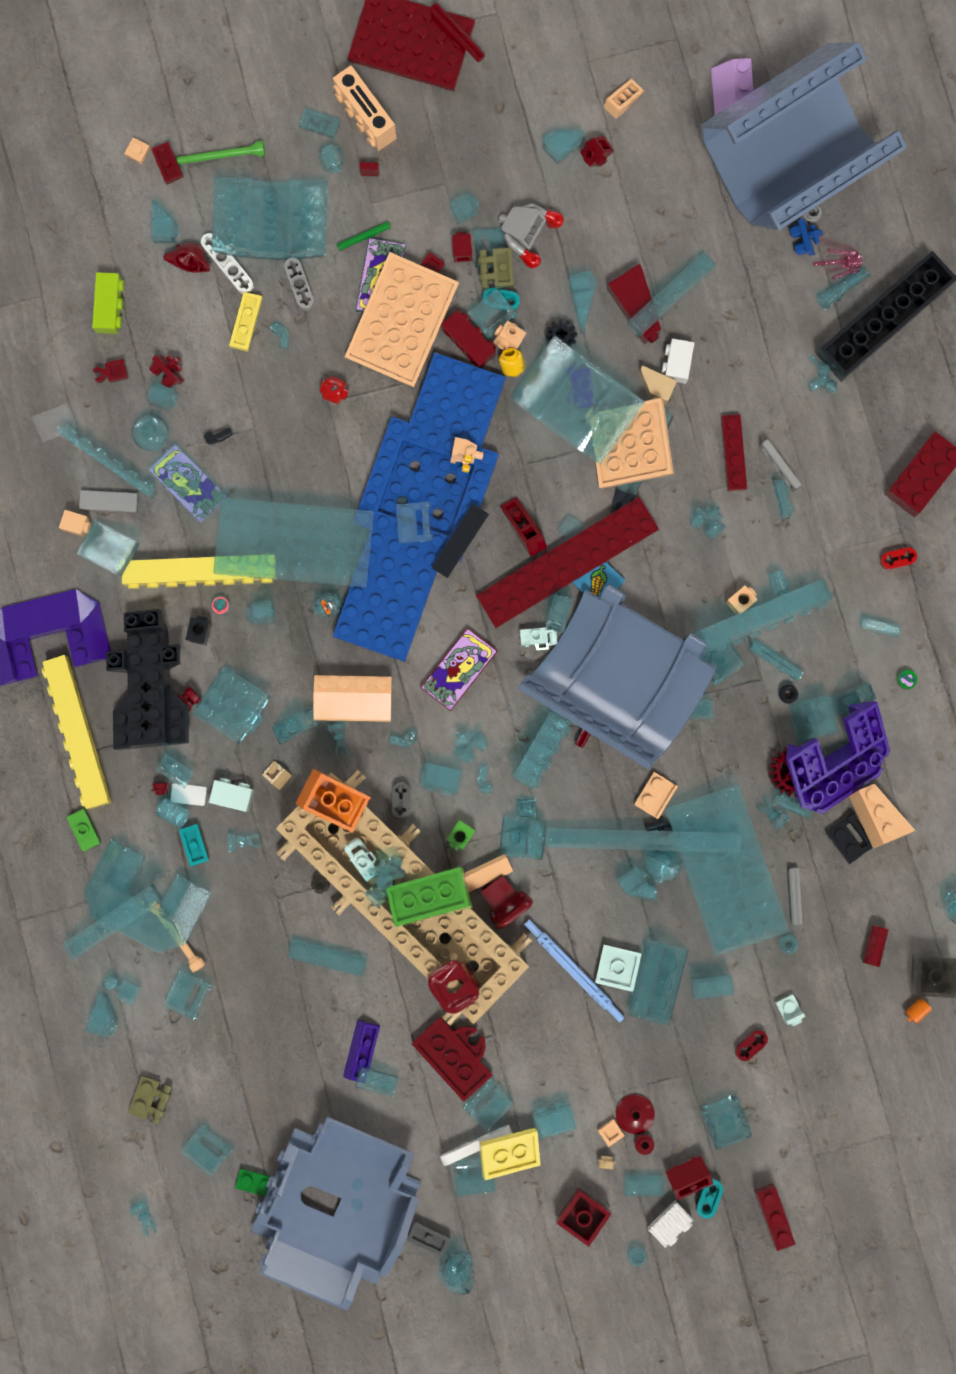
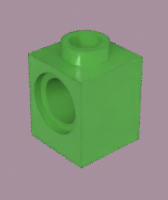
(460, 826)

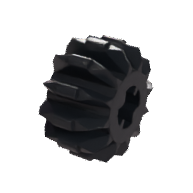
(566, 331)

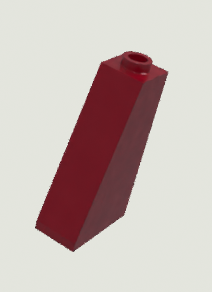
(631, 295)

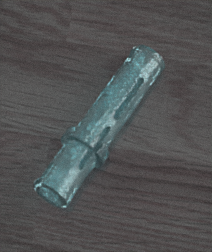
(795, 673)

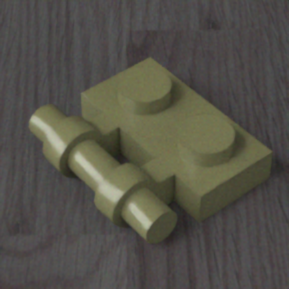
(501, 265)
(145, 1096)

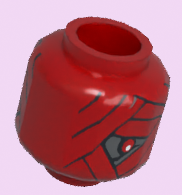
(334, 390)

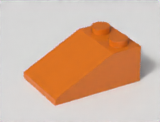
(332, 800)

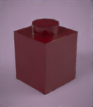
(462, 247)

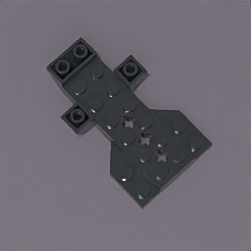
(146, 664)

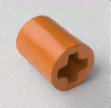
(918, 1011)

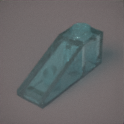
(582, 291)

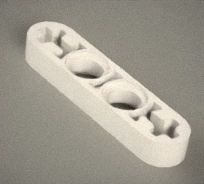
(226, 264)
(472, 1146)

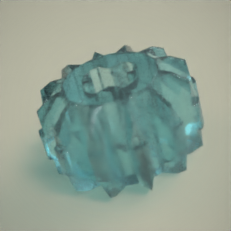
(172, 813)

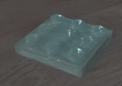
(231, 705)

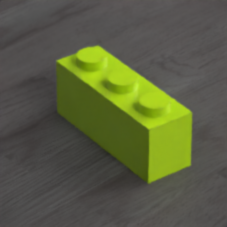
(108, 303)

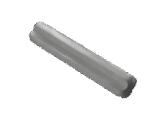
(795, 896)

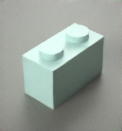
(230, 795)

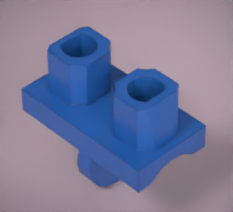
(802, 230)

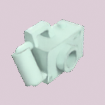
(537, 637)

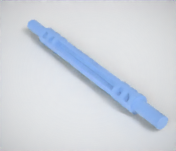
(586, 983)

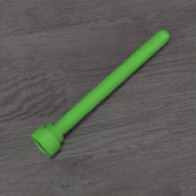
(256, 149)

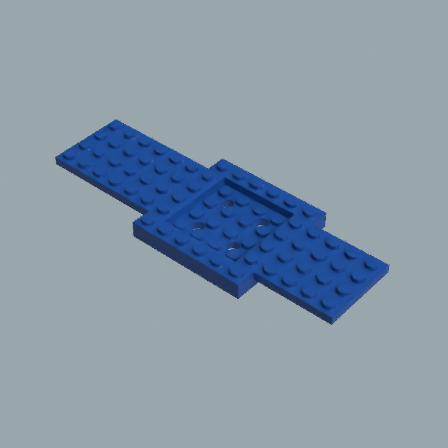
(452, 403)

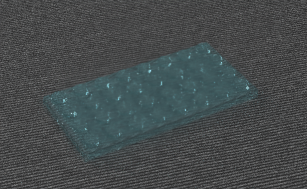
(293, 542)
(729, 887)

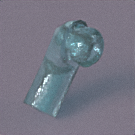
(282, 333)
(823, 382)
(481, 780)

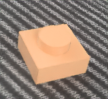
(137, 150)

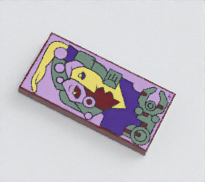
(459, 669)

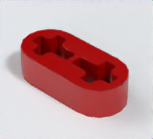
(900, 562)

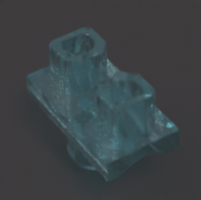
(701, 516)
(466, 743)
(175, 771)
(387, 871)

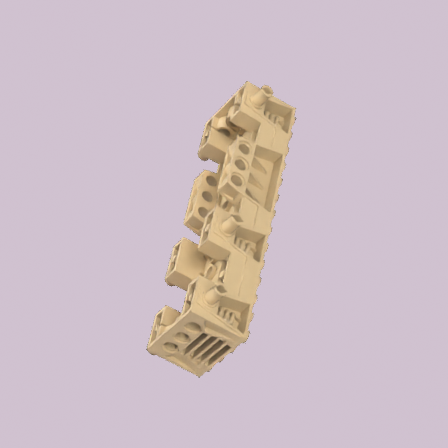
(418, 941)

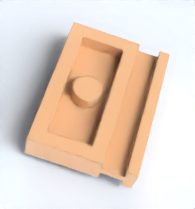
(655, 795)

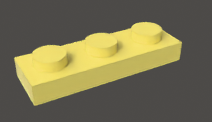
(246, 321)

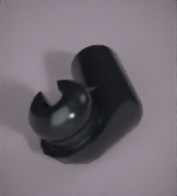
(219, 437)
(659, 825)

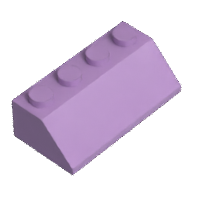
(731, 82)

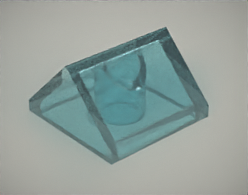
(726, 663)

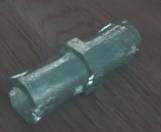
(880, 626)

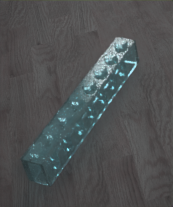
(765, 617)

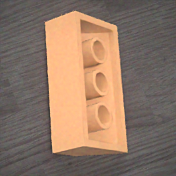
(352, 698)

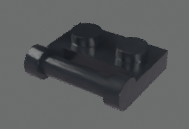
(846, 842)

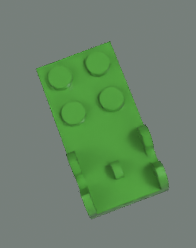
(428, 897)

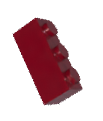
(469, 339)
(774, 1217)

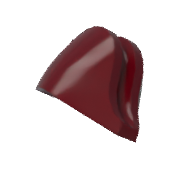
(188, 257)

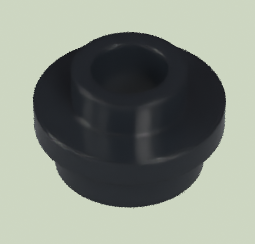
(794, 694)

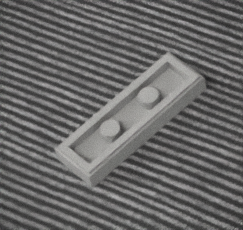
(780, 466)
(108, 501)

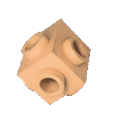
(508, 336)

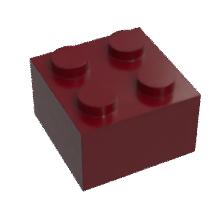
(583, 1216)

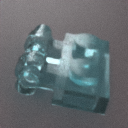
(474, 1182)

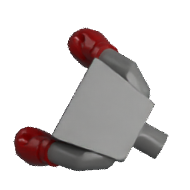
(523, 226)

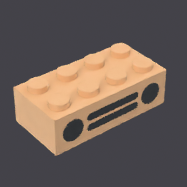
(364, 108)

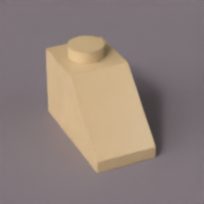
(657, 384)

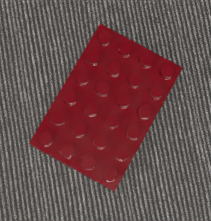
(409, 42)

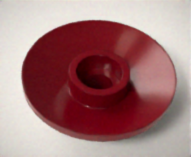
(632, 1104)

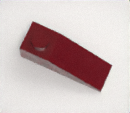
(524, 527)

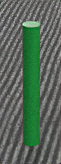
(363, 236)

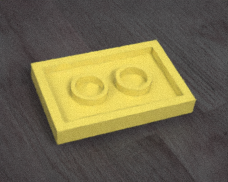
(509, 1153)

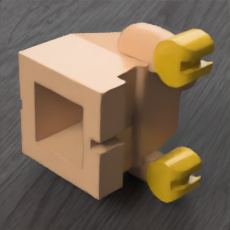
(465, 452)

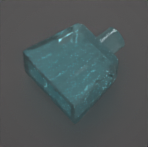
(559, 613)

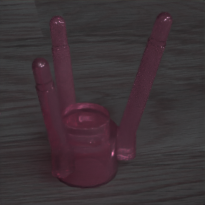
(852, 261)

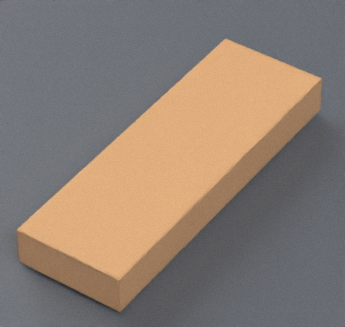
(487, 872)

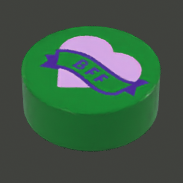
(907, 679)

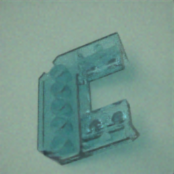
(158, 927)

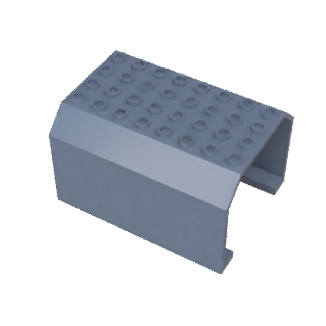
(795, 140)

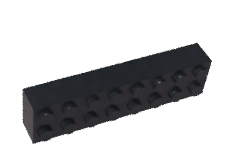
(886, 316)

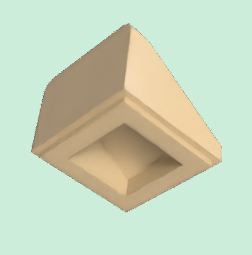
(276, 775)

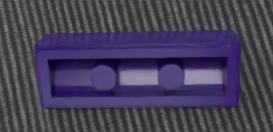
(361, 1049)

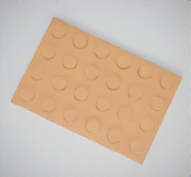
(401, 320)

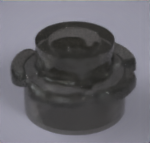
(315, 884)

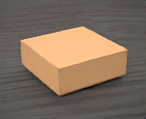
(610, 1132)

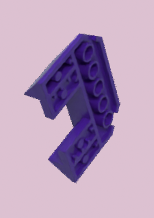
(46, 616)
(829, 780)

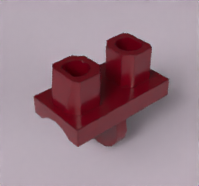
(168, 367)

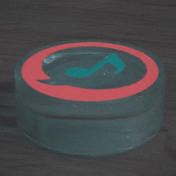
(220, 605)

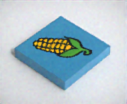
(599, 579)

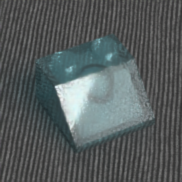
(813, 718)
(523, 838)

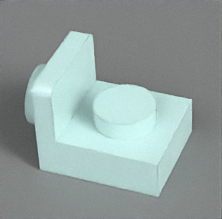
(790, 1010)

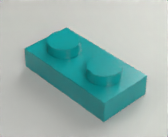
(194, 845)

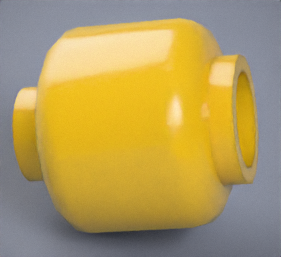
(512, 362)

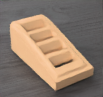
(614, 106)

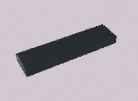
(460, 541)

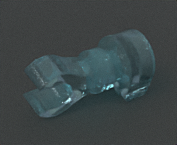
(339, 736)
(773, 815)
(233, 841)
(140, 1209)

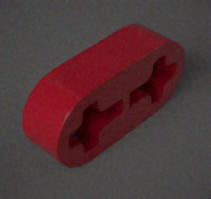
(748, 1042)

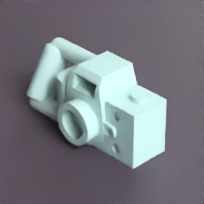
(360, 859)

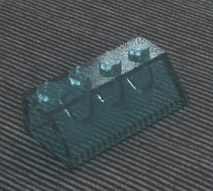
(541, 750)
(658, 982)

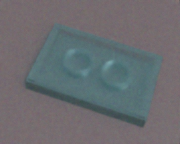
(108, 548)

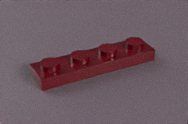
(734, 452)

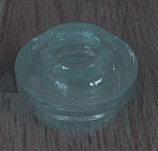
(795, 945)

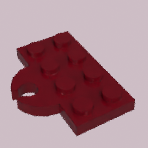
(454, 1056)

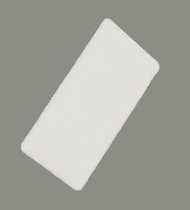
(190, 795)

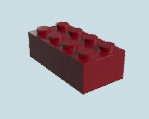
(923, 475)

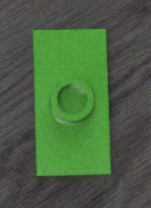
(83, 830)

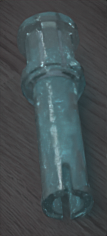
(836, 293)

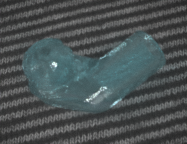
(405, 741)

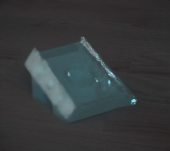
(726, 1122)

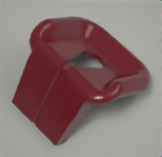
(502, 895)
(464, 997)

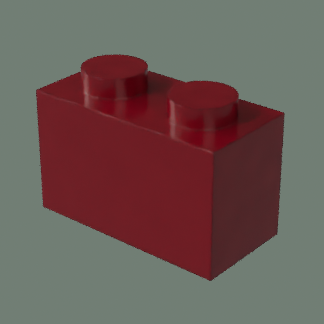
(689, 1177)

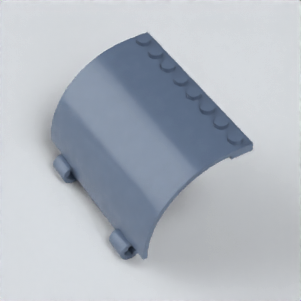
(622, 677)

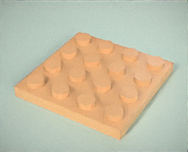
(640, 451)

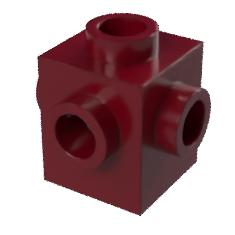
(596, 151)

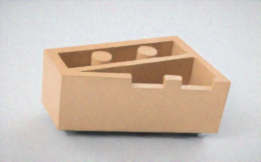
(879, 816)

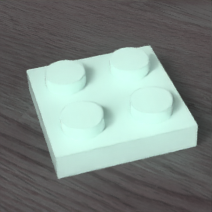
(618, 968)

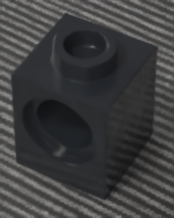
(202, 638)

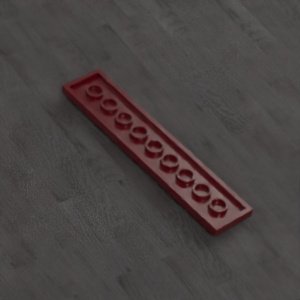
(567, 562)

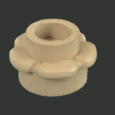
(606, 1162)

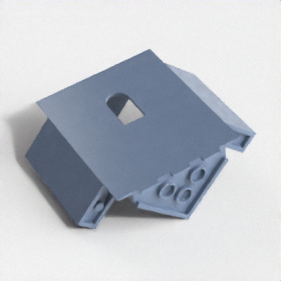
(329, 1252)

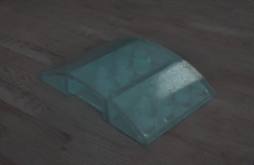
(269, 218)
(577, 400)

